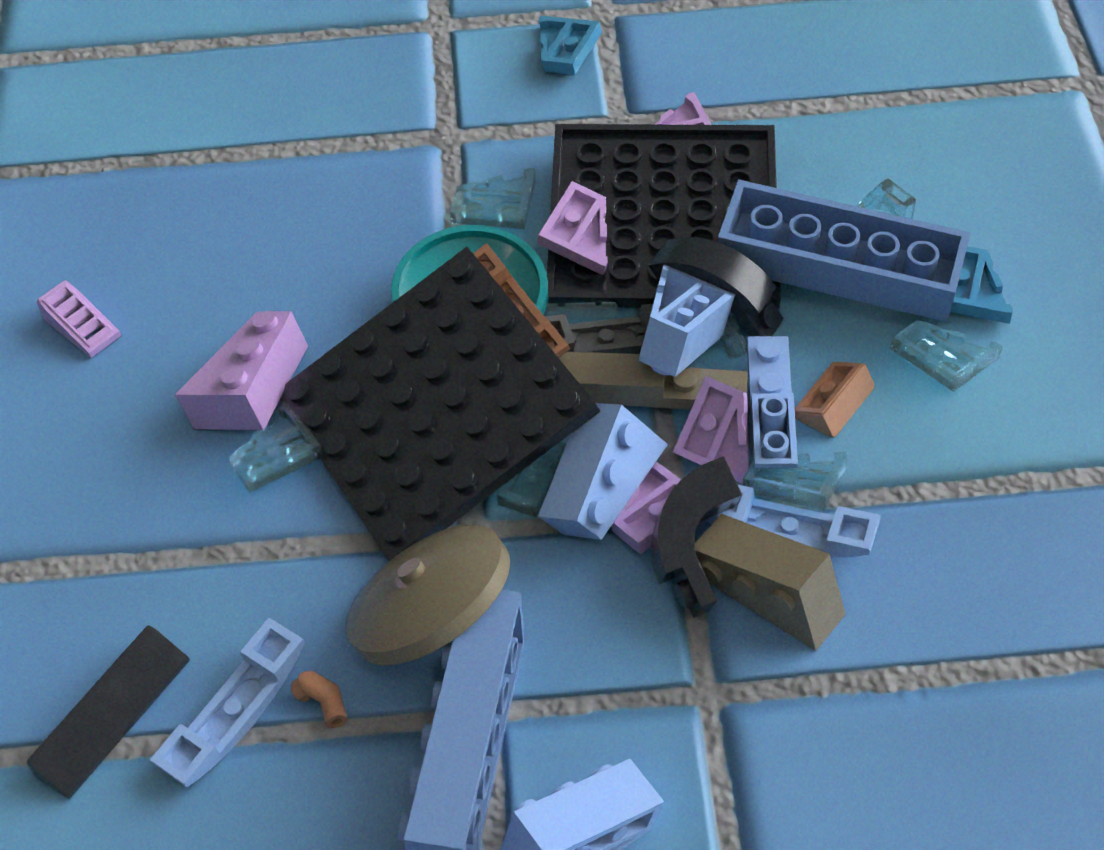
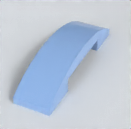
(841, 535)
(234, 708)

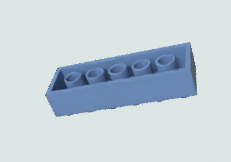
(846, 249)
(466, 732)

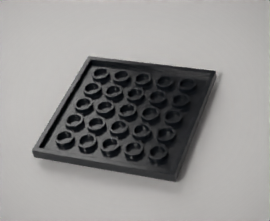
(657, 188)
(436, 404)

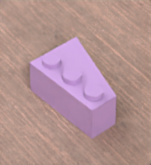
(246, 375)

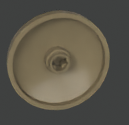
(428, 595)

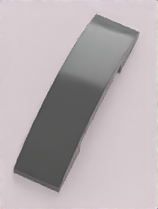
(604, 336)

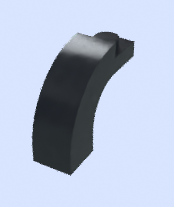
(727, 270)
(694, 499)

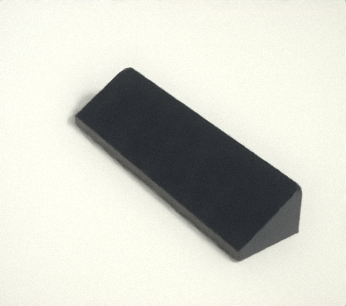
(107, 712)

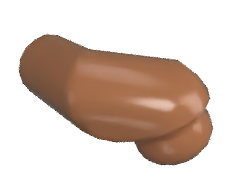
(327, 693)

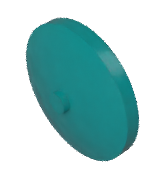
(442, 245)

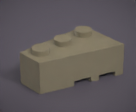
(773, 578)

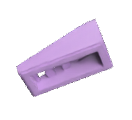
(63, 301)

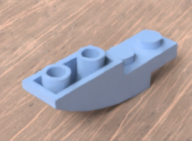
(771, 403)

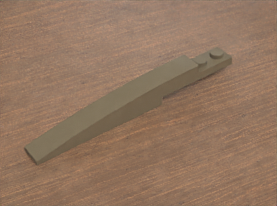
(628, 382)

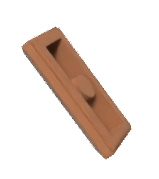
(835, 397)

